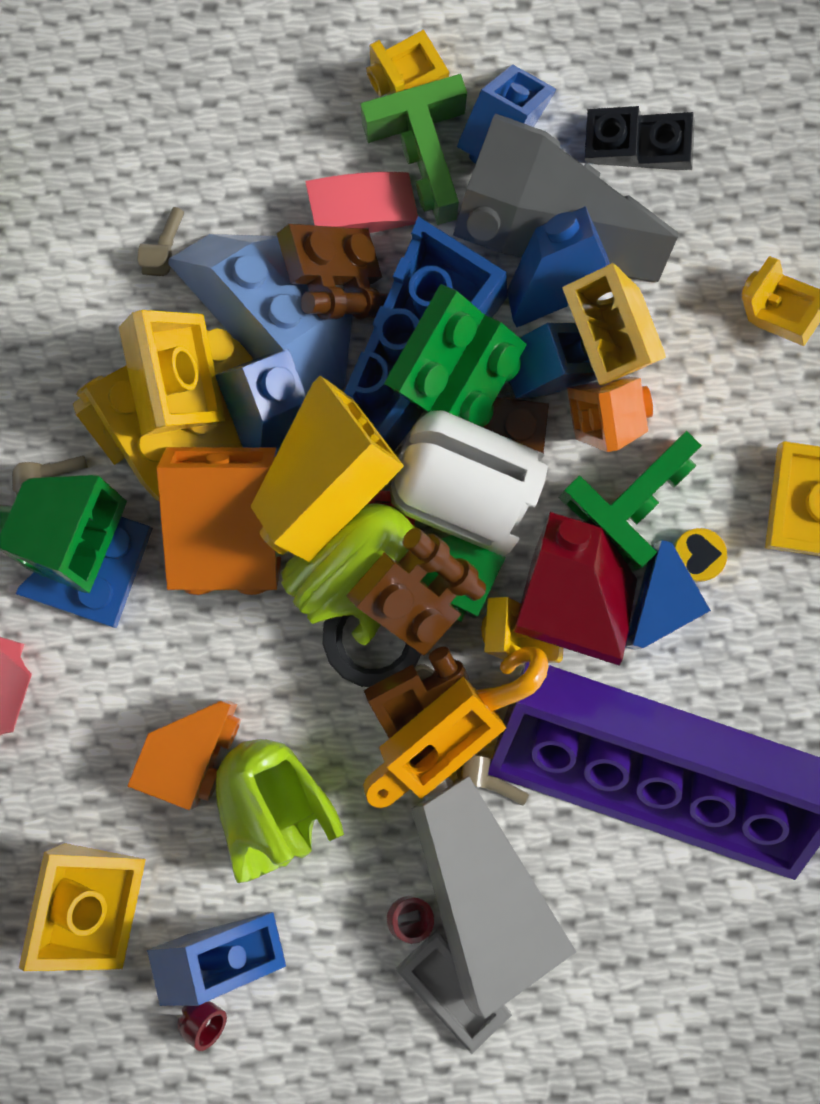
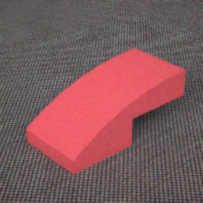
(363, 201)

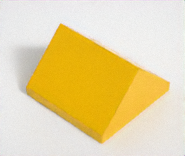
(170, 371)
(82, 910)

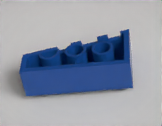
(428, 262)

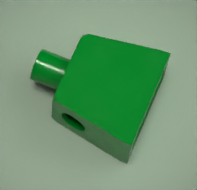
(62, 527)

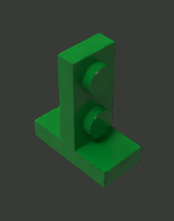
(634, 502)

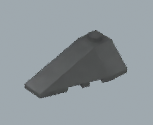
(529, 179)

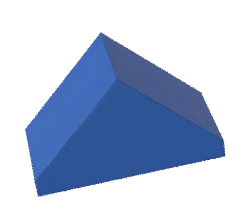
(665, 598)

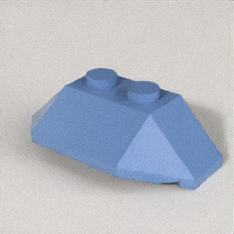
(252, 297)

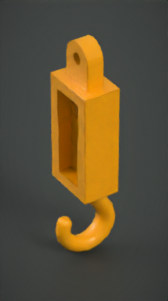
(457, 727)

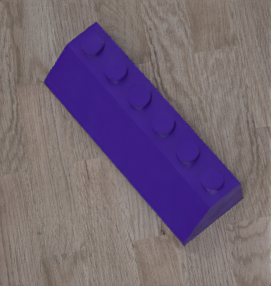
(664, 771)

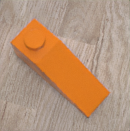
(610, 413)

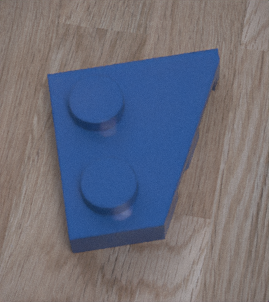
(111, 584)

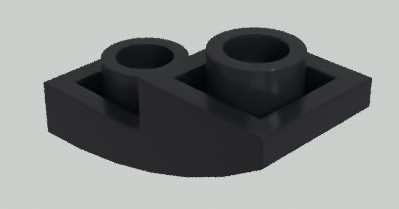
(635, 140)

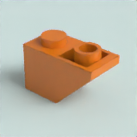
(181, 756)

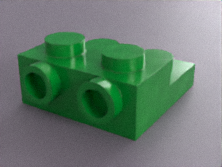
(456, 359)

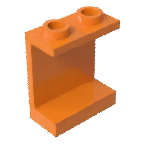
(209, 522)

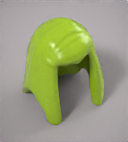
(326, 580)
(269, 808)

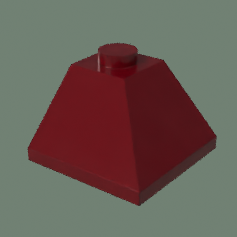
(578, 591)

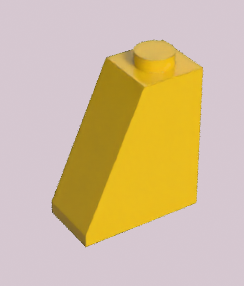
(322, 473)

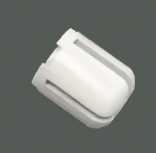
(467, 480)

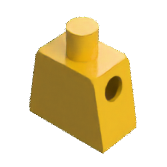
(613, 330)

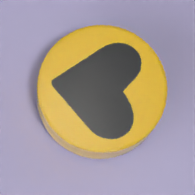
(702, 553)

